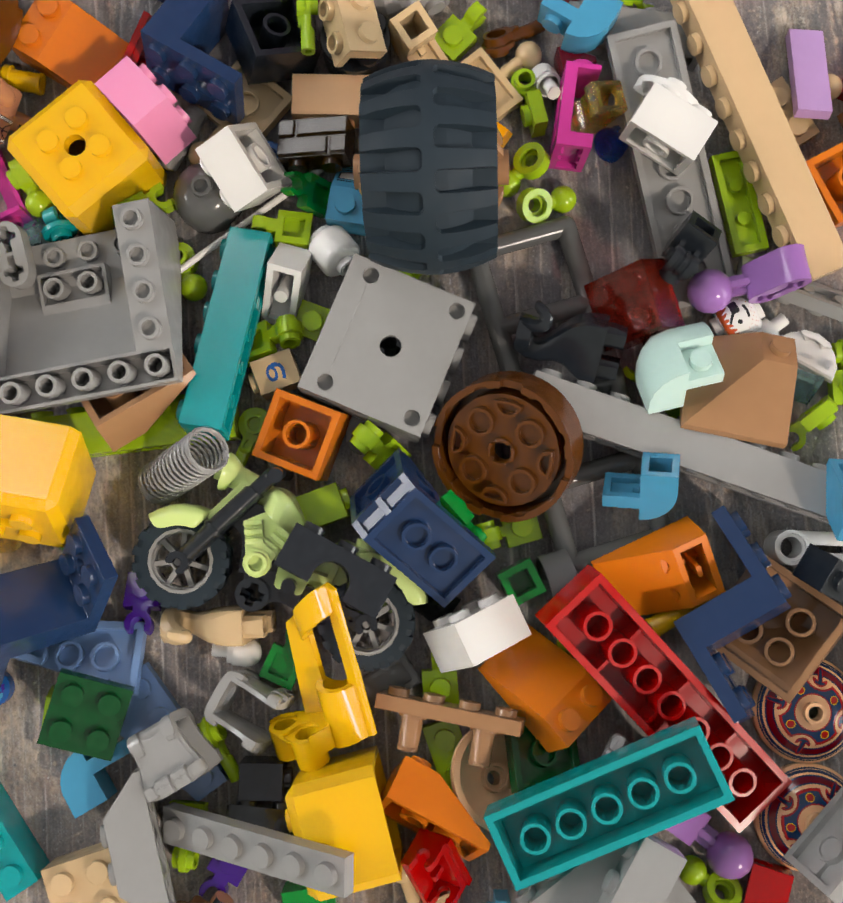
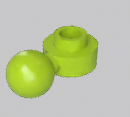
(524, 167)
(36, 199)
(560, 200)
(192, 285)
(696, 873)

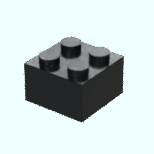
(268, 40)

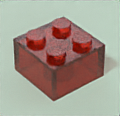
(637, 300)

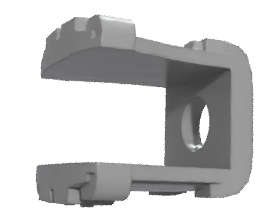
(217, 709)
(172, 754)

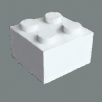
(668, 128)
(242, 166)
(476, 632)

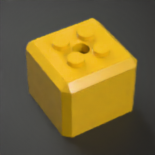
(104, 174)
(42, 480)
(345, 810)

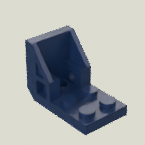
(410, 528)

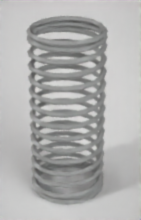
(190, 478)

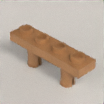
(466, 713)

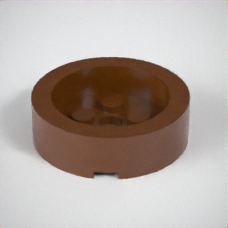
(519, 413)

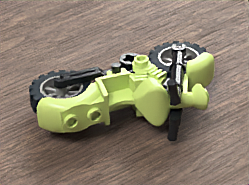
(265, 520)

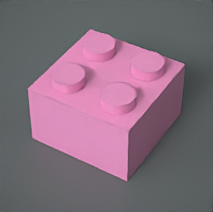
(147, 108)

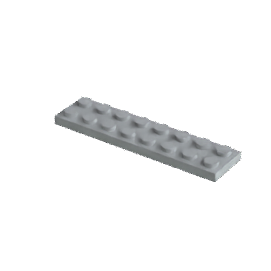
(665, 196)

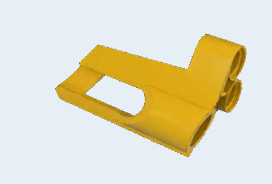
(334, 710)

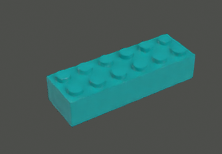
(607, 803)

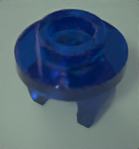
(608, 145)

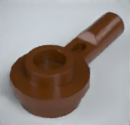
(501, 40)

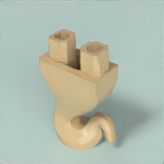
(217, 626)

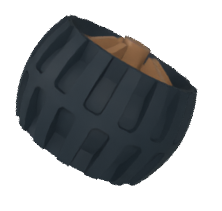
(430, 166)

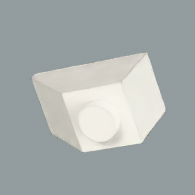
(285, 281)

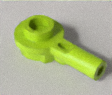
(305, 9)
(249, 426)
(217, 737)

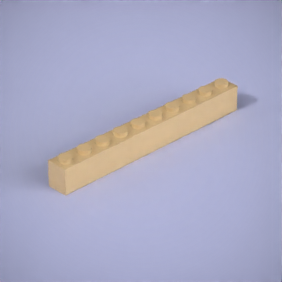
(760, 131)

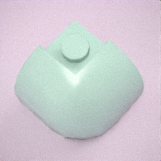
(674, 363)

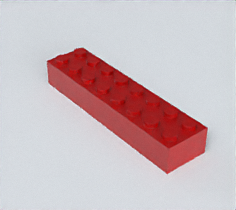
(657, 686)

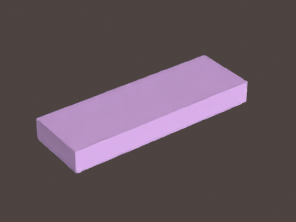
(808, 74)

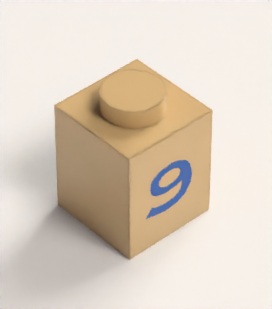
(274, 372)

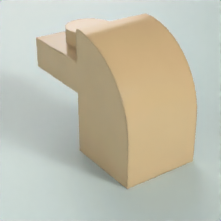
(414, 35)

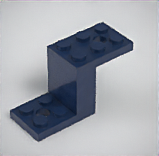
(178, 55)
(56, 597)
(733, 615)

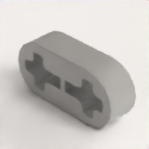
(17, 254)

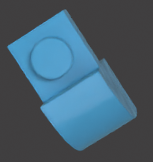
(582, 27)
(651, 491)
(86, 781)

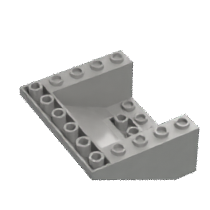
(96, 316)

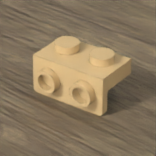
(351, 30)

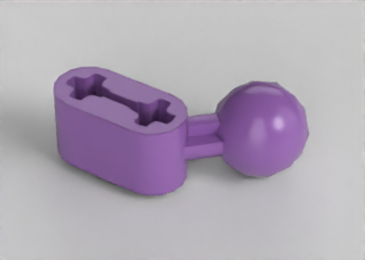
(760, 280)
(727, 851)

